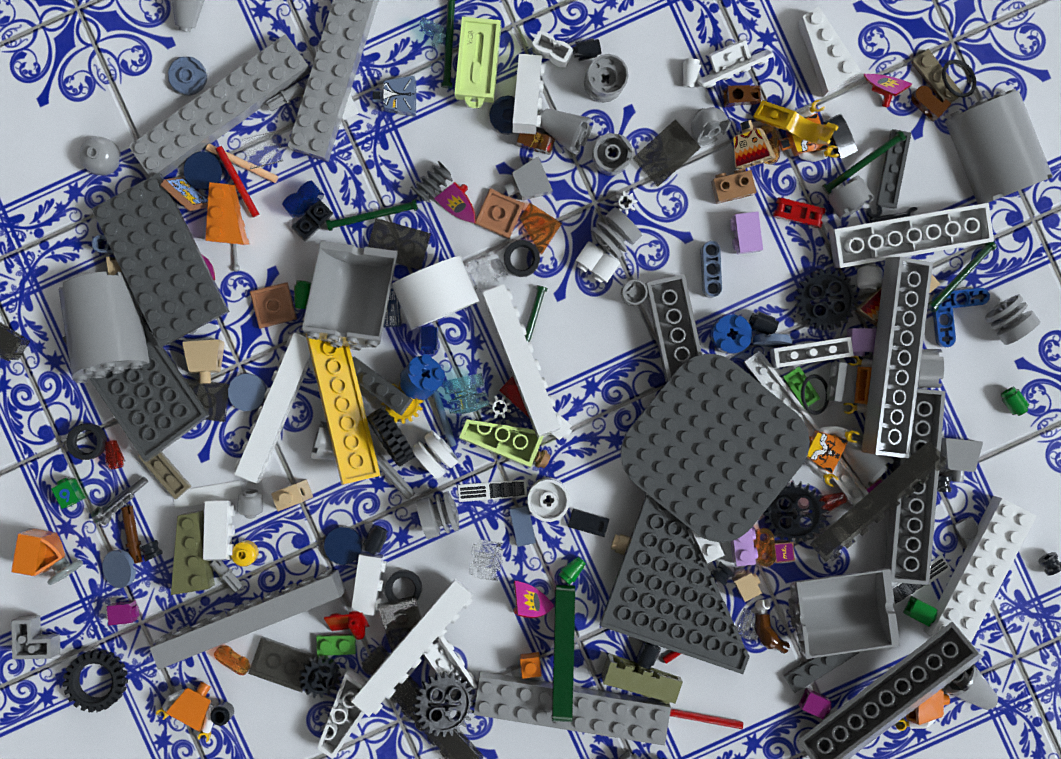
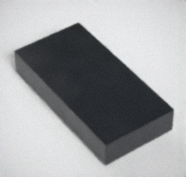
(588, 522)

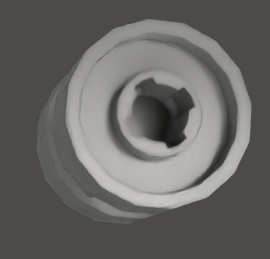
(634, 292)

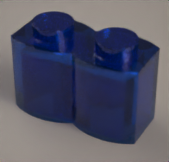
(306, 196)
(428, 340)

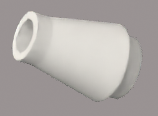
(690, 72)

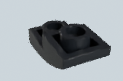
(842, 137)
(312, 220)

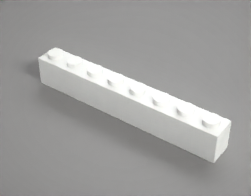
(521, 362)
(275, 409)
(412, 647)

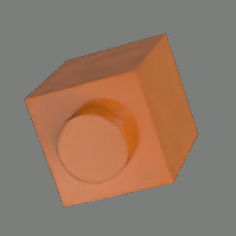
(530, 665)

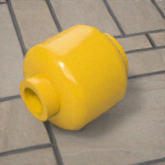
(251, 553)

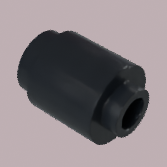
(586, 49)
(763, 323)
(375, 539)
(648, 655)
(222, 713)

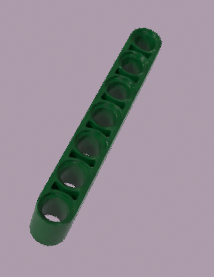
(563, 653)

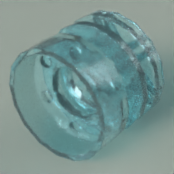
(465, 393)

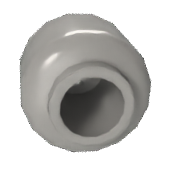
(250, 503)

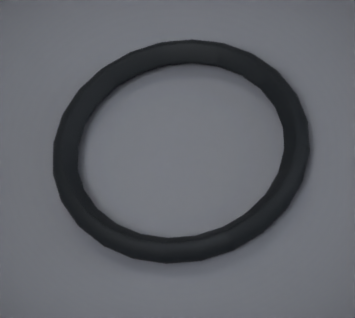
(969, 70)
(803, 394)

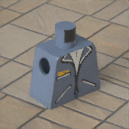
(398, 96)

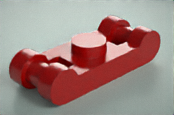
(799, 212)

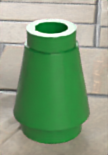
(301, 293)
(572, 570)

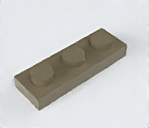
(931, 72)
(167, 475)

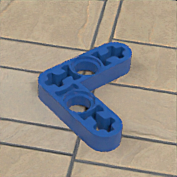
(947, 310)

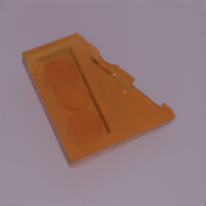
(539, 226)

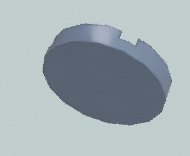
(187, 75)
(772, 340)
(247, 392)
(119, 568)

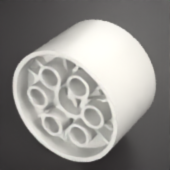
(435, 292)

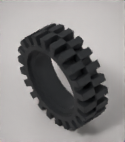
(390, 436)
(73, 680)

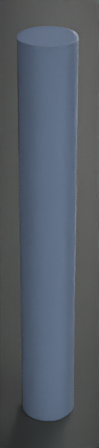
(444, 420)

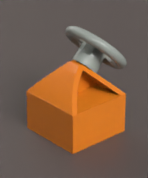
(40, 552)

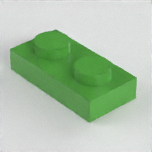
(794, 380)
(336, 644)

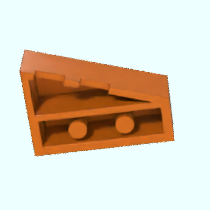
(224, 215)

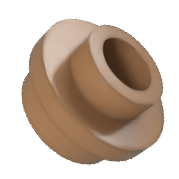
(542, 459)

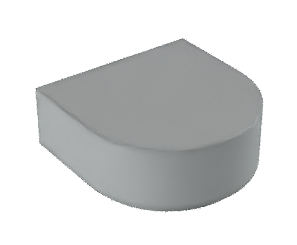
(966, 528)

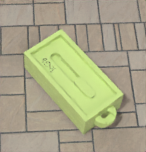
(477, 61)

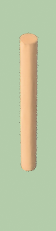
(244, 164)

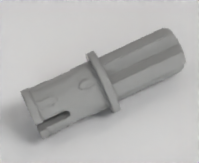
(284, 97)
(226, 575)

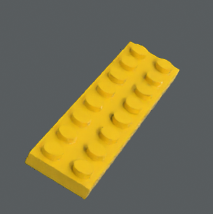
(344, 411)

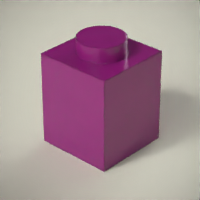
(122, 612)
(815, 703)

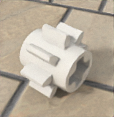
(628, 199)
(501, 402)

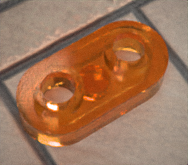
(774, 142)
(765, 546)
(232, 660)

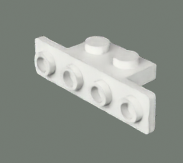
(732, 60)
(443, 658)

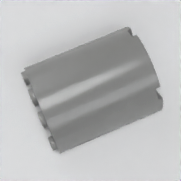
(998, 146)
(349, 295)
(102, 326)
(844, 613)

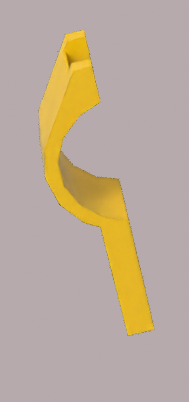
(794, 123)

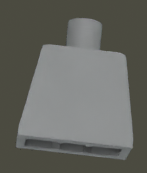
(530, 181)
(961, 456)

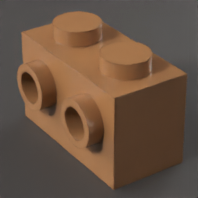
(733, 186)

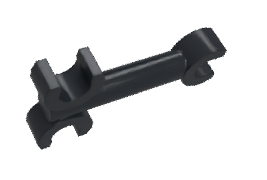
(876, 217)

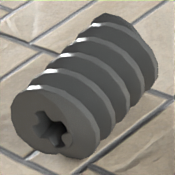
(433, 182)

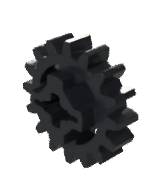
(329, 672)

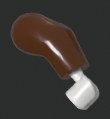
(763, 628)

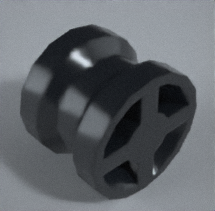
(944, 483)
(151, 550)
(1050, 563)
(722, 573)

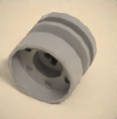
(610, 68)
(618, 231)
(1013, 322)
(437, 515)

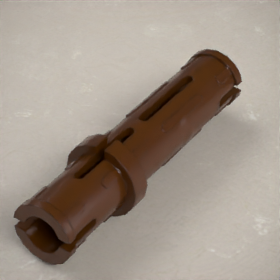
(131, 534)

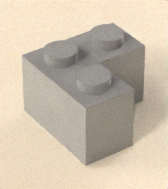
(28, 641)

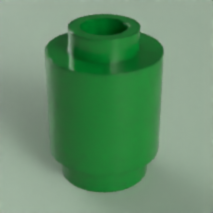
(1015, 401)

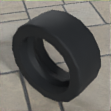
(518, 244)
(71, 441)
(400, 574)

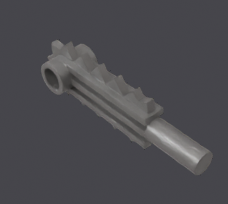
(104, 514)

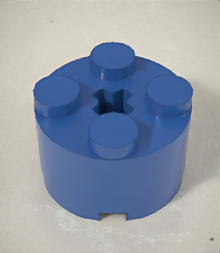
(738, 342)
(421, 377)

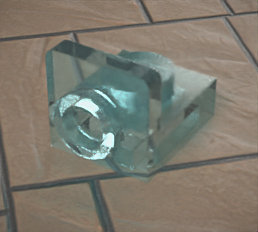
(431, 28)

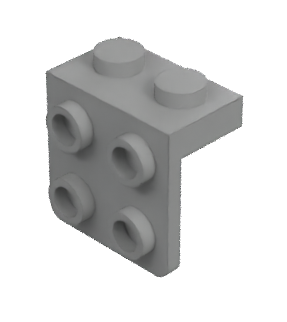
(842, 382)

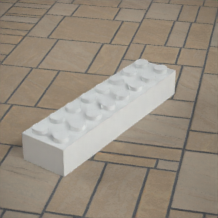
(911, 235)
(982, 567)

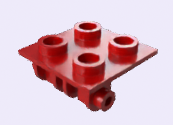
(354, 621)

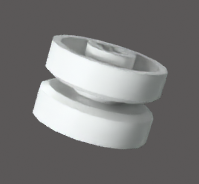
(435, 454)
(551, 510)

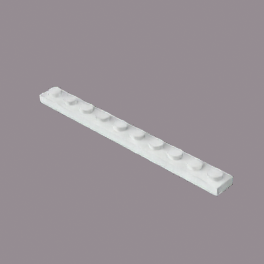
(772, 381)

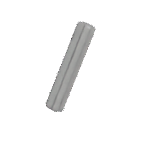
(394, 477)

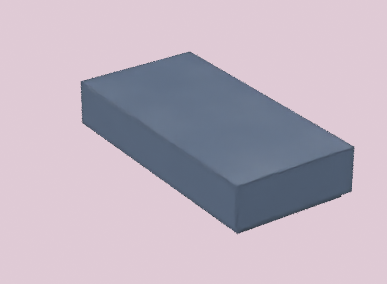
(522, 525)

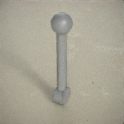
(235, 267)

